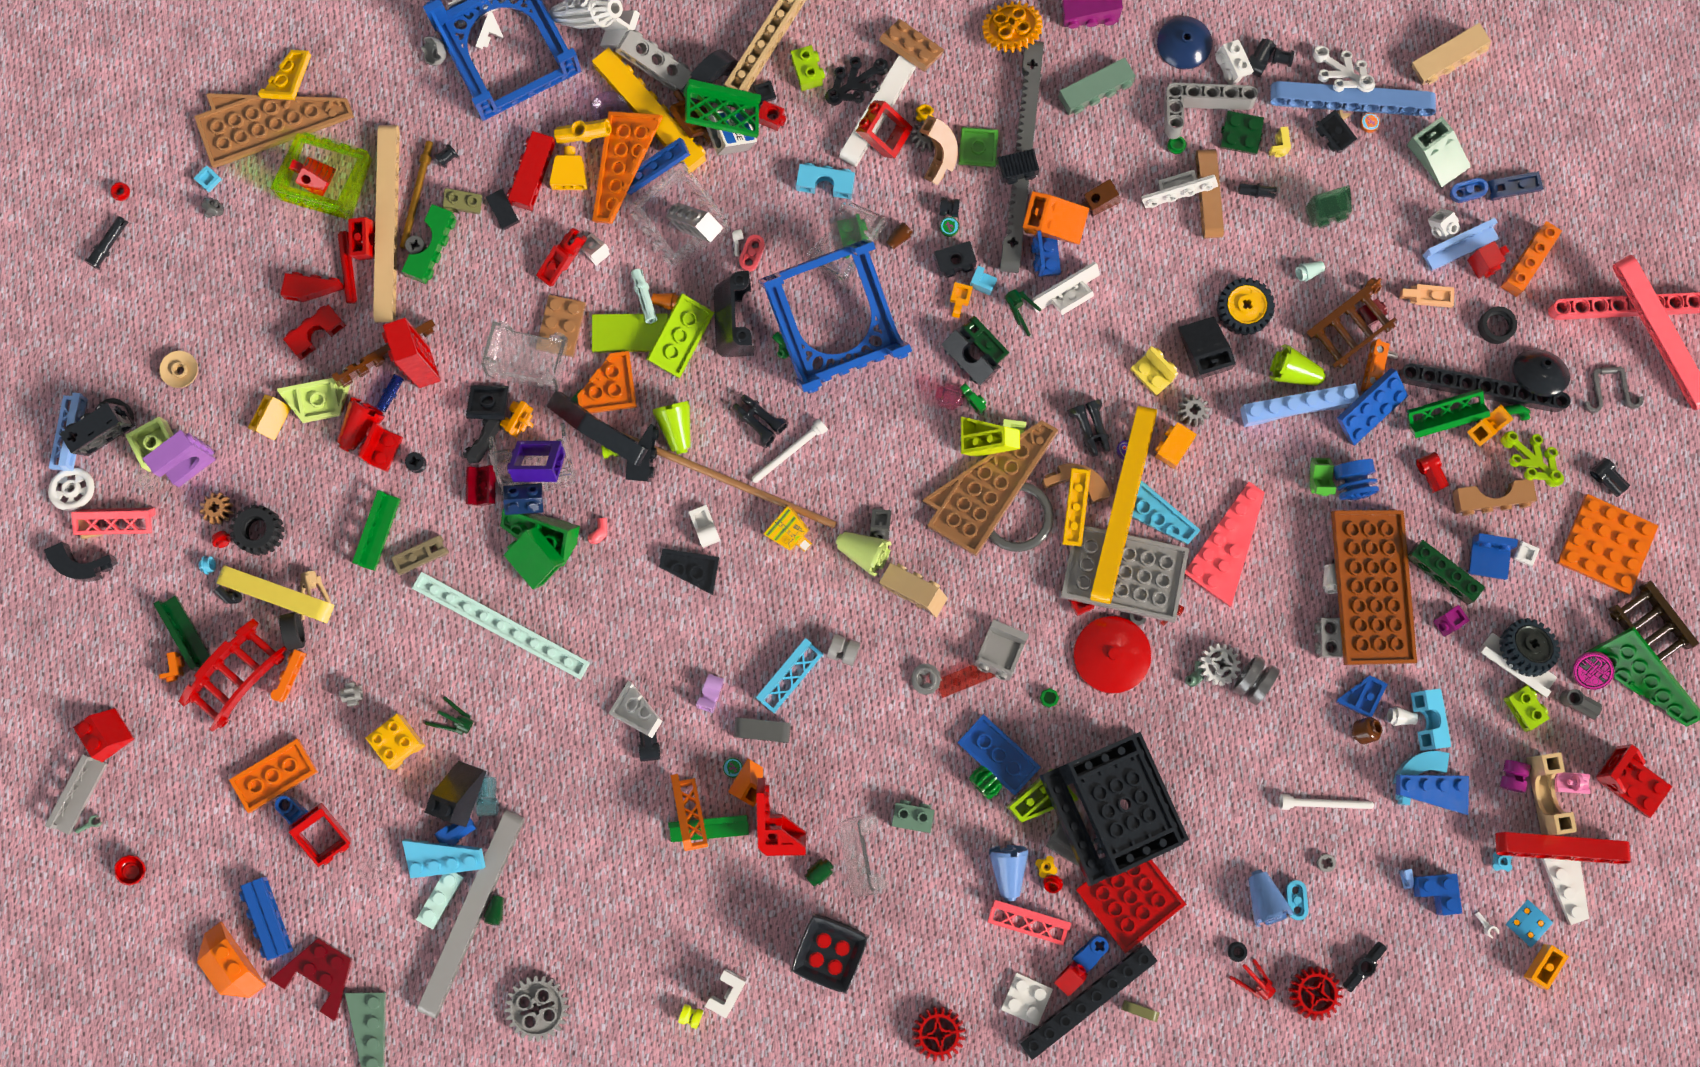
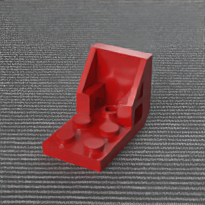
(1632, 781)
(777, 840)

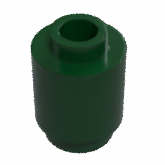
(819, 872)

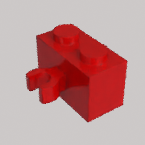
(1488, 260)

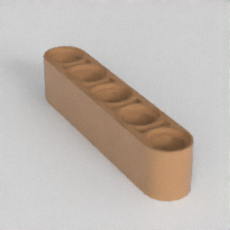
(1210, 200)

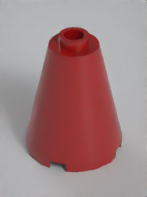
(356, 423)

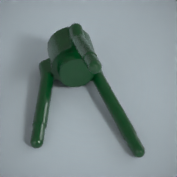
(1015, 301)
(462, 724)

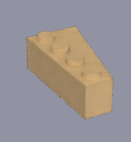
(1451, 54)

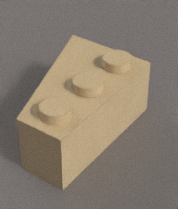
(914, 588)

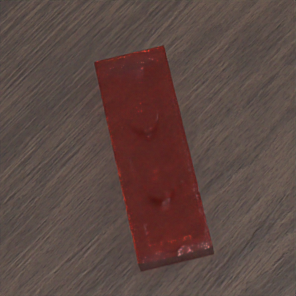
(962, 680)

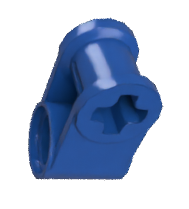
(294, 812)
(1088, 955)

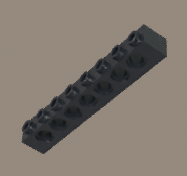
(1087, 1001)

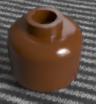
(1367, 730)

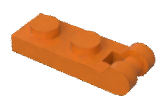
(288, 676)

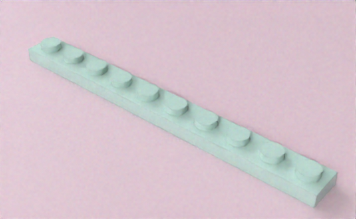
(501, 625)

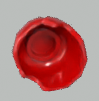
(129, 870)

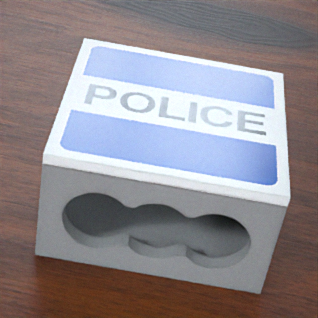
(728, 142)

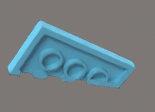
(1161, 516)
(437, 859)

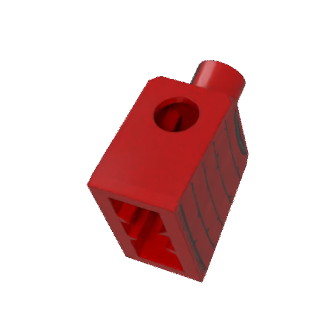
(313, 175)

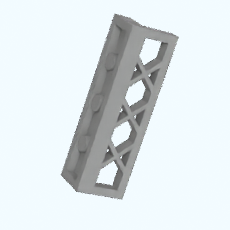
(76, 794)

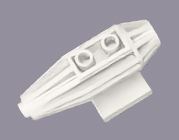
(596, 14)

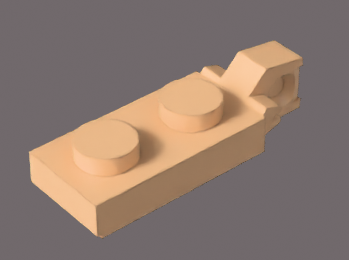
(1429, 295)

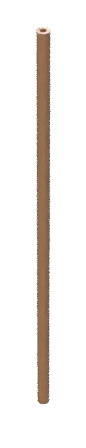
(742, 486)

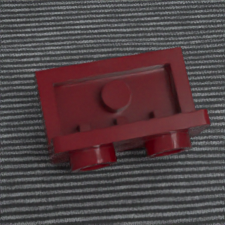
(480, 485)

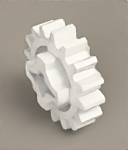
(1213, 670)

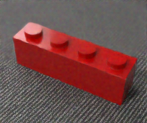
(531, 170)

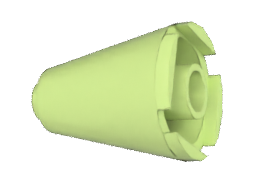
(864, 550)

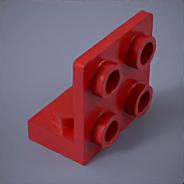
(379, 447)

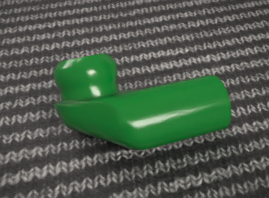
(782, 350)
(1519, 410)

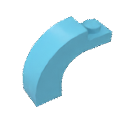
(1418, 763)

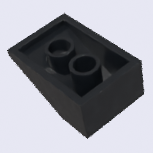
(456, 794)

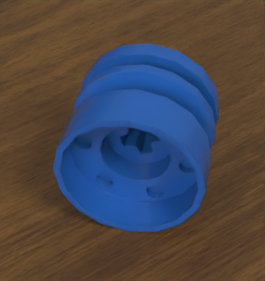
(1356, 479)

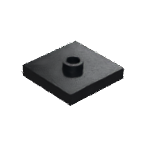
(487, 402)

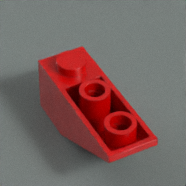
(305, 288)

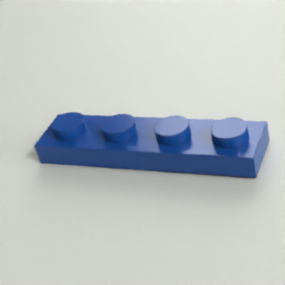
(659, 164)

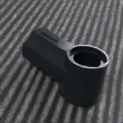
(1261, 56)
(1606, 473)
(649, 748)

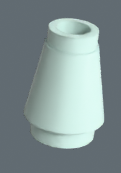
(1309, 270)

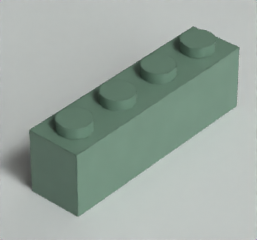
(1097, 86)

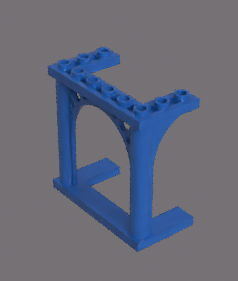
(444, 21)
(891, 344)

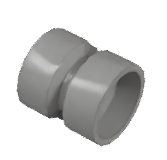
(843, 650)

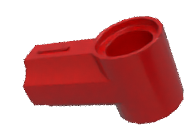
(1430, 466)

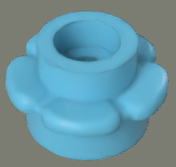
(207, 564)

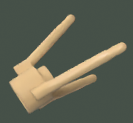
(309, 582)

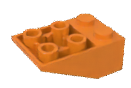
(1055, 218)

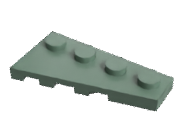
(368, 1024)

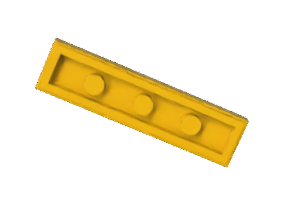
(1076, 507)

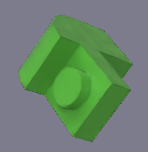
(1321, 476)

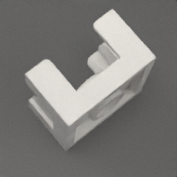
(721, 1007)

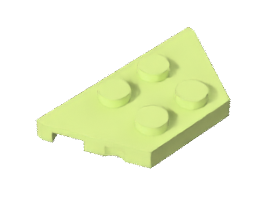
(315, 399)

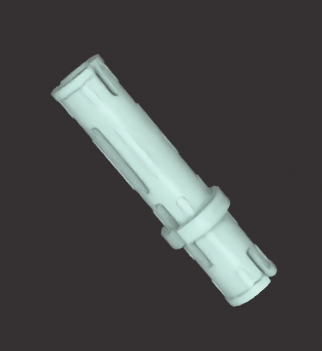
(641, 289)

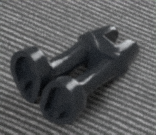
(1079, 413)
(778, 425)

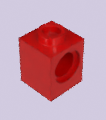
(768, 109)
(1071, 978)

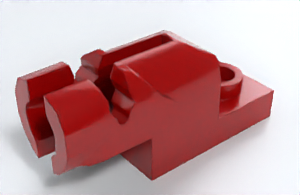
(561, 257)

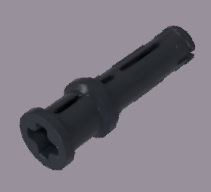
(102, 250)

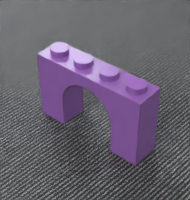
(180, 458)

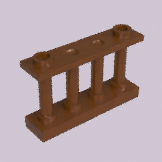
(1349, 309)

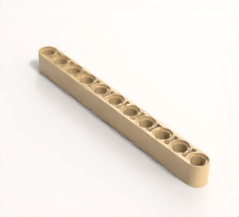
(386, 223)

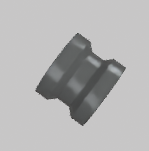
(420, 247)

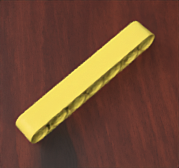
(275, 594)

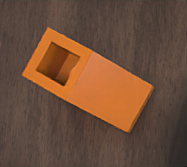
(746, 782)

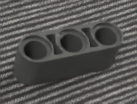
(762, 730)

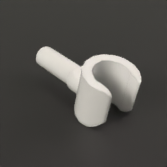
(737, 235)
(1487, 927)

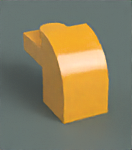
(1490, 426)

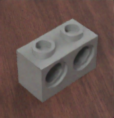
(1325, 637)

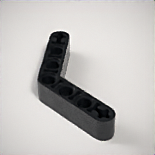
(596, 429)

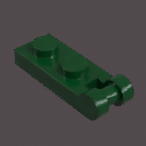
(985, 340)

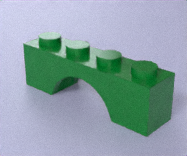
(420, 265)

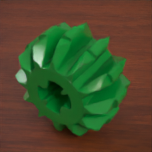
(985, 782)

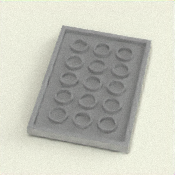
(1147, 578)

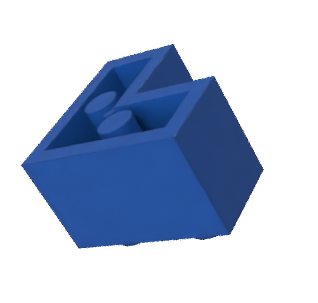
(1443, 888)

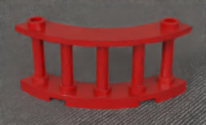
(216, 662)

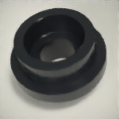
(1243, 951)

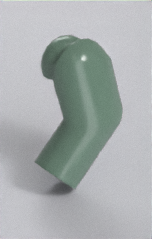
(1195, 677)

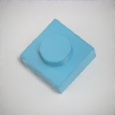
(207, 178)

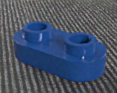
(1468, 191)

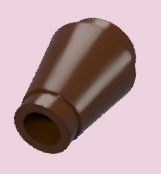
(899, 235)

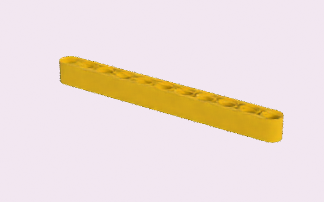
(1123, 505)

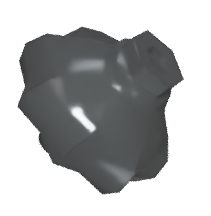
(212, 207)

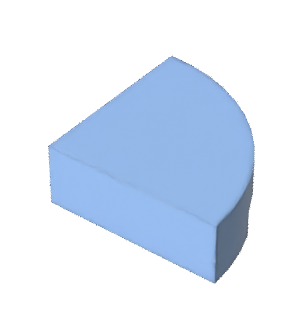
(1407, 878)

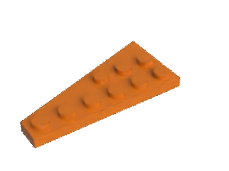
(621, 160)

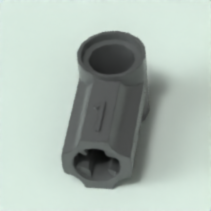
(1581, 703)

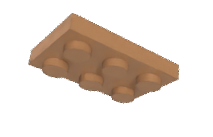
(911, 45)
(563, 317)

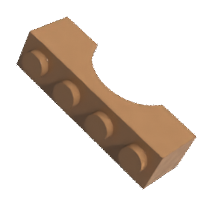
(1470, 499)

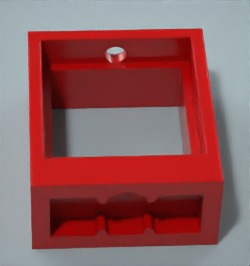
(897, 137)
(307, 820)

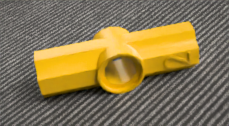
(591, 129)

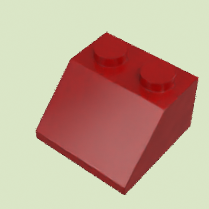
(103, 734)

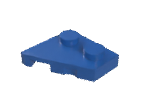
(1364, 696)

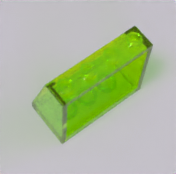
(348, 199)

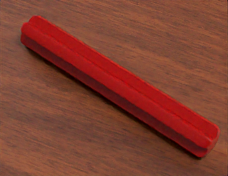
(347, 268)

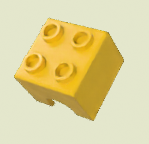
(395, 741)

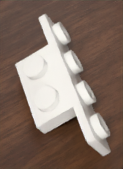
(1179, 186)
(1070, 291)

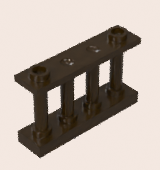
(1660, 608)

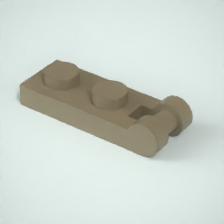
(419, 555)

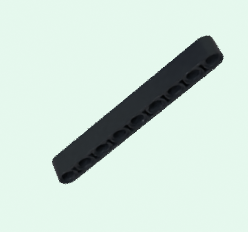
(1455, 378)

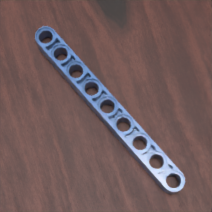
(1352, 99)

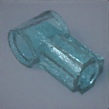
(487, 803)

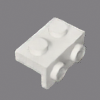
(1233, 62)

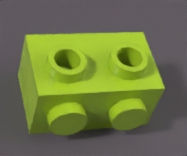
(807, 68)
(1526, 708)

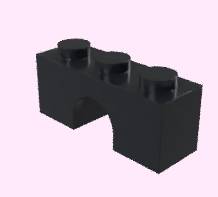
(958, 346)

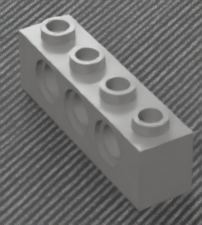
(627, 49)
(694, 222)

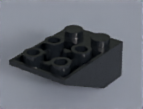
(1206, 348)

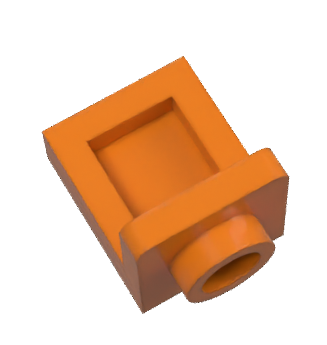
(176, 664)

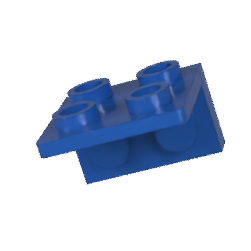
(1046, 256)
(1491, 556)

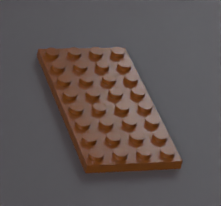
(1373, 587)

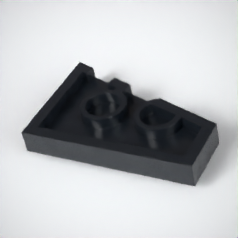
(691, 567)

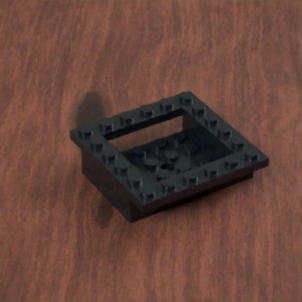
(1126, 836)

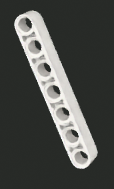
(889, 92)

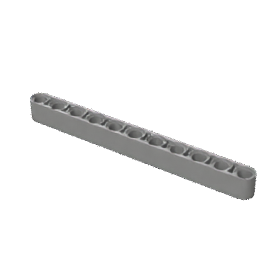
(470, 915)

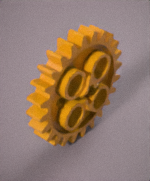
(1012, 26)

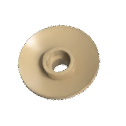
(172, 363)

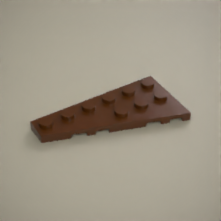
(375, 358)

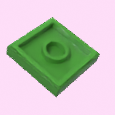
(978, 147)

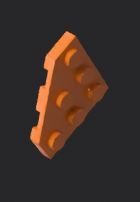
(610, 386)

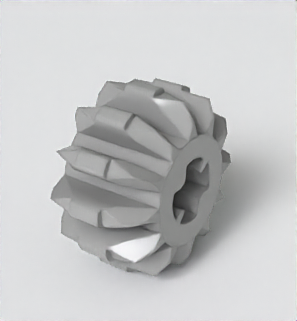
(1189, 416)

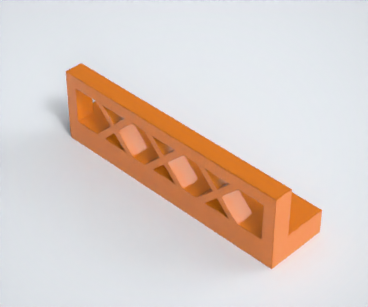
(681, 811)

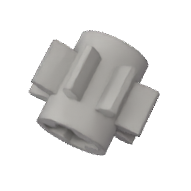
(351, 694)

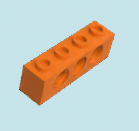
(1531, 258)

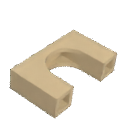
(1542, 776)

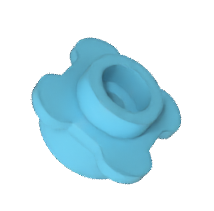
(1497, 865)

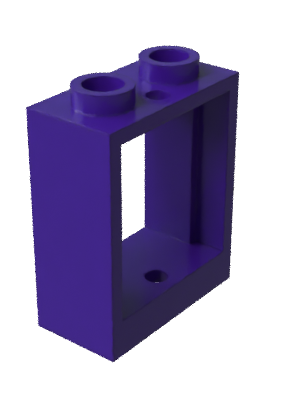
(546, 473)

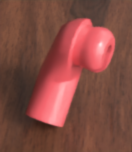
(600, 533)

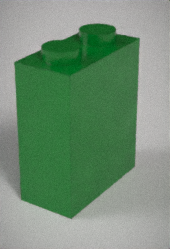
(534, 557)

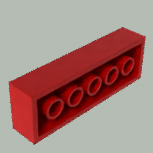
(410, 353)

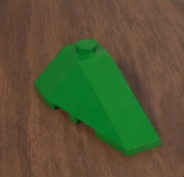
(559, 533)

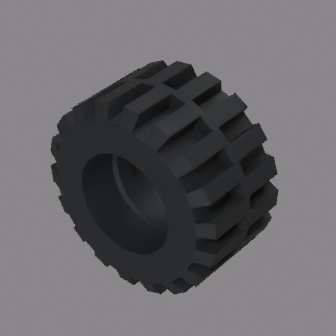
(246, 519)

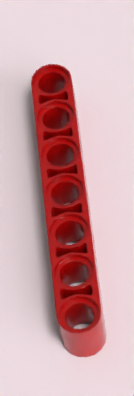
(1562, 848)

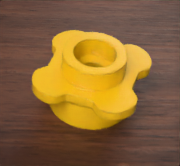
(923, 111)
(1049, 860)

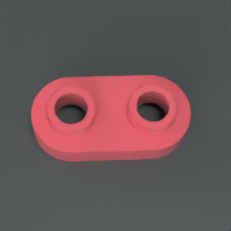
(751, 253)

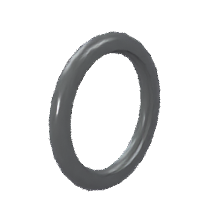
(1043, 533)

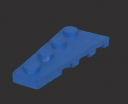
(1438, 790)

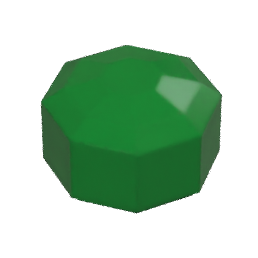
(1049, 698)

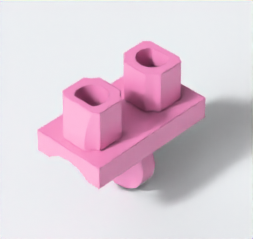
(1572, 783)

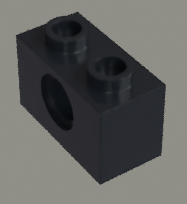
(963, 252)

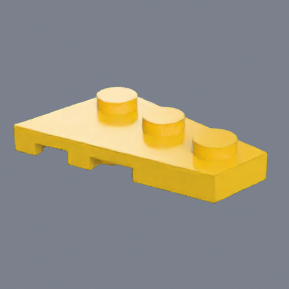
(288, 78)

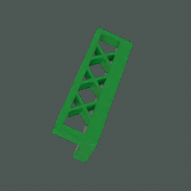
(1447, 417)
(376, 531)
(714, 828)

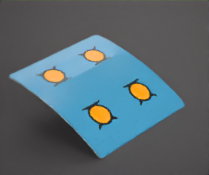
(1529, 923)

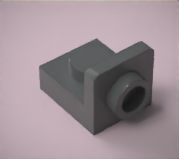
(880, 523)

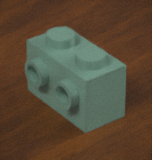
(913, 817)

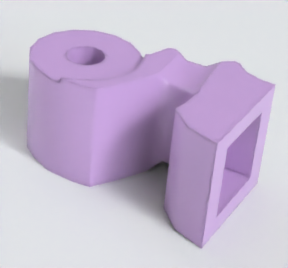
(710, 693)

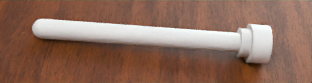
(817, 428)
(1288, 802)

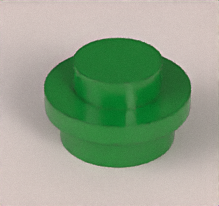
(1176, 145)

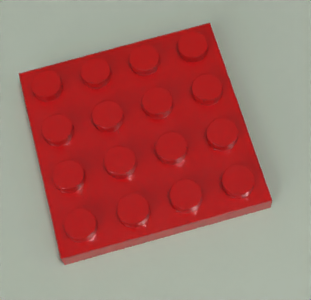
(1132, 903)

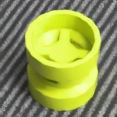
(686, 1014)

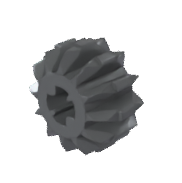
(921, 140)

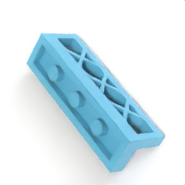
(784, 670)

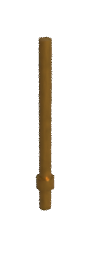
(424, 161)

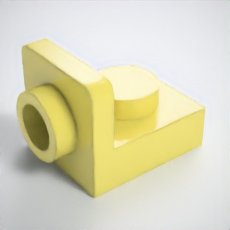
(1283, 141)

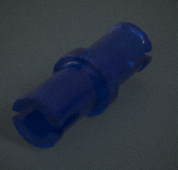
(389, 393)

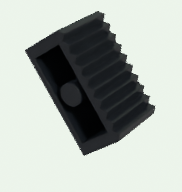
(1017, 166)

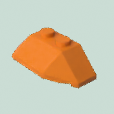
(227, 964)

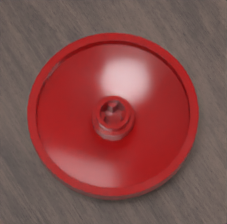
(1112, 654)

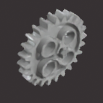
(543, 1025)

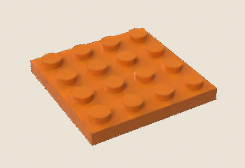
(1607, 544)

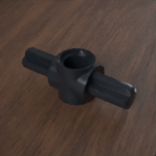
(1357, 974)

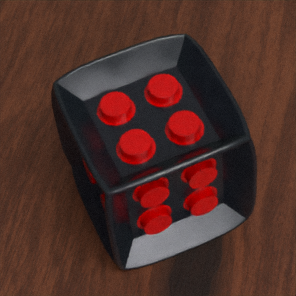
(829, 953)

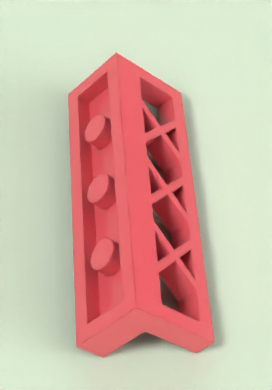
(112, 513)
(1031, 915)

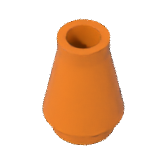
(665, 300)

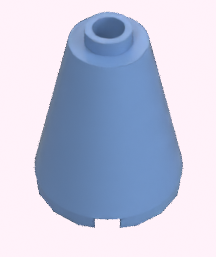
(1009, 869)
(1267, 900)

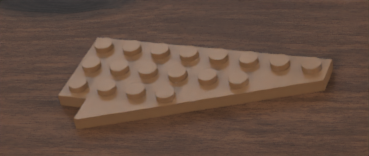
(252, 124)
(980, 496)

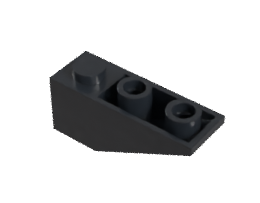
(645, 470)

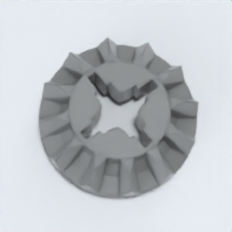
(918, 680)

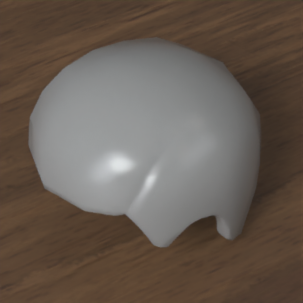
(434, 51)

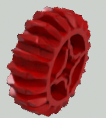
(1332, 999)
(928, 1035)

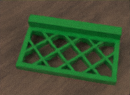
(723, 97)

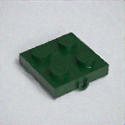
(1242, 132)

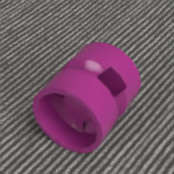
(1515, 769)

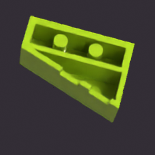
(1033, 802)

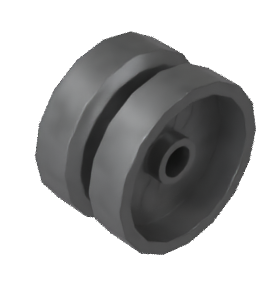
(1258, 682)

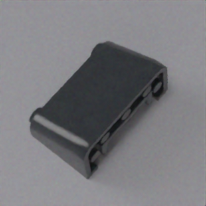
(731, 340)

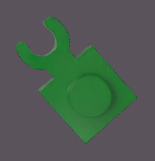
(975, 401)

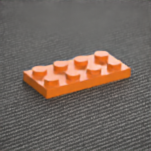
(273, 776)

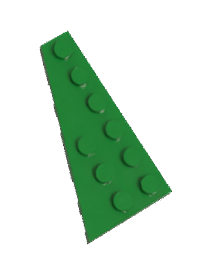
(1646, 675)

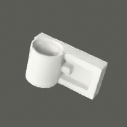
(704, 526)

